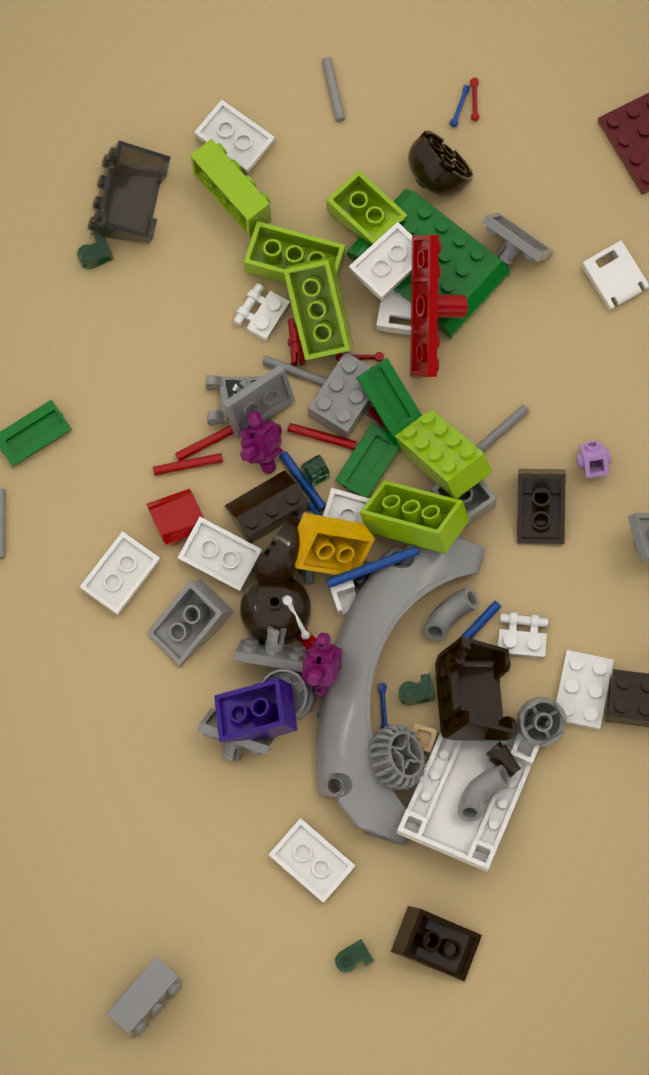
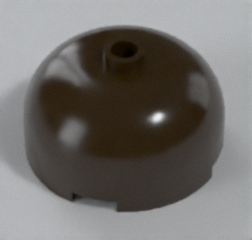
(434, 167)
(279, 558)
(258, 612)

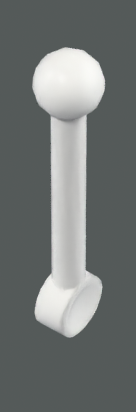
(287, 600)

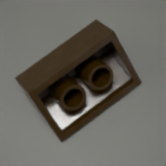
(267, 506)

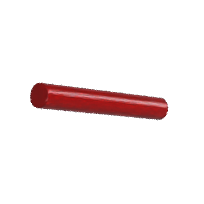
(322, 436)
(204, 443)
(187, 464)

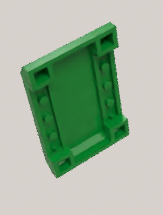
(464, 262)

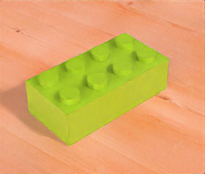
(230, 186)
(277, 247)
(318, 308)
(443, 454)
(414, 516)

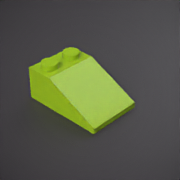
(364, 208)

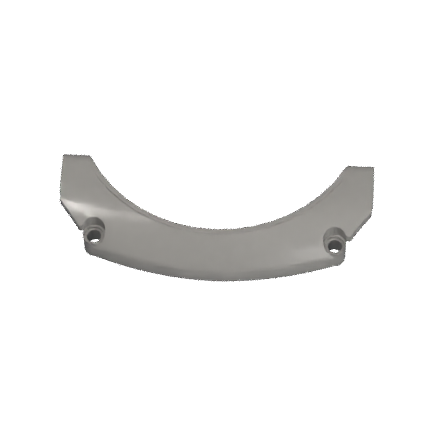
(345, 708)

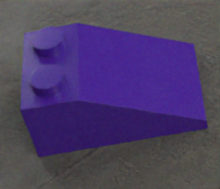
(256, 711)

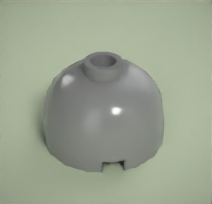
(541, 721)

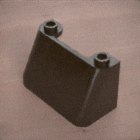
(471, 691)

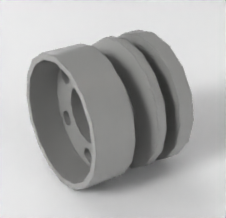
(303, 692)

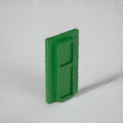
(389, 397)
(33, 433)
(368, 461)

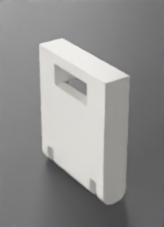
(616, 279)
(394, 306)

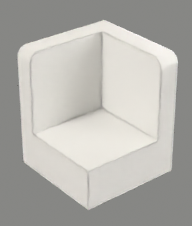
(343, 596)

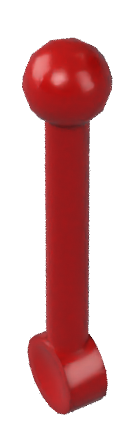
(474, 83)
(379, 356)

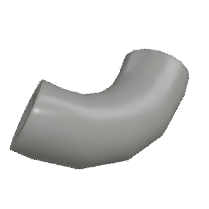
(449, 612)
(480, 790)

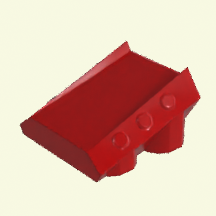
(175, 516)

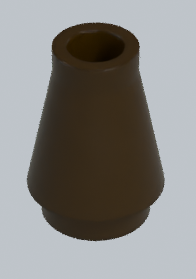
(502, 755)

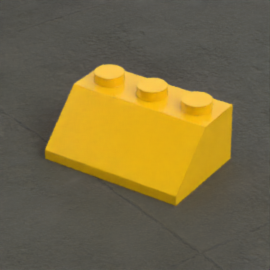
(332, 544)

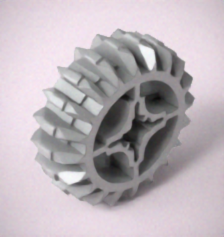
(397, 757)

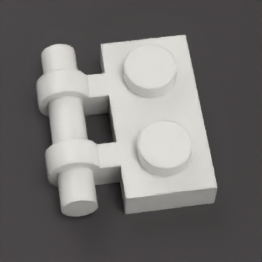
(268, 315)
(523, 643)

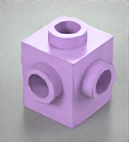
(593, 459)

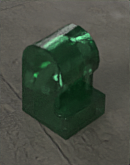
(96, 254)
(315, 470)
(417, 693)
(351, 956)

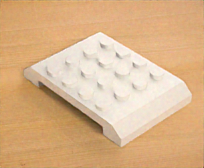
(433, 809)

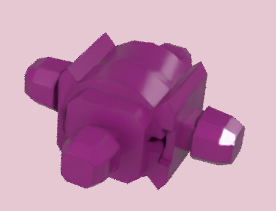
(261, 442)
(321, 664)

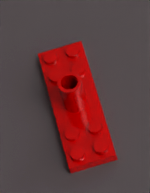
(428, 306)

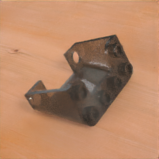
(128, 193)

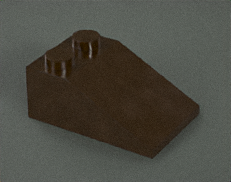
(541, 506)
(436, 943)

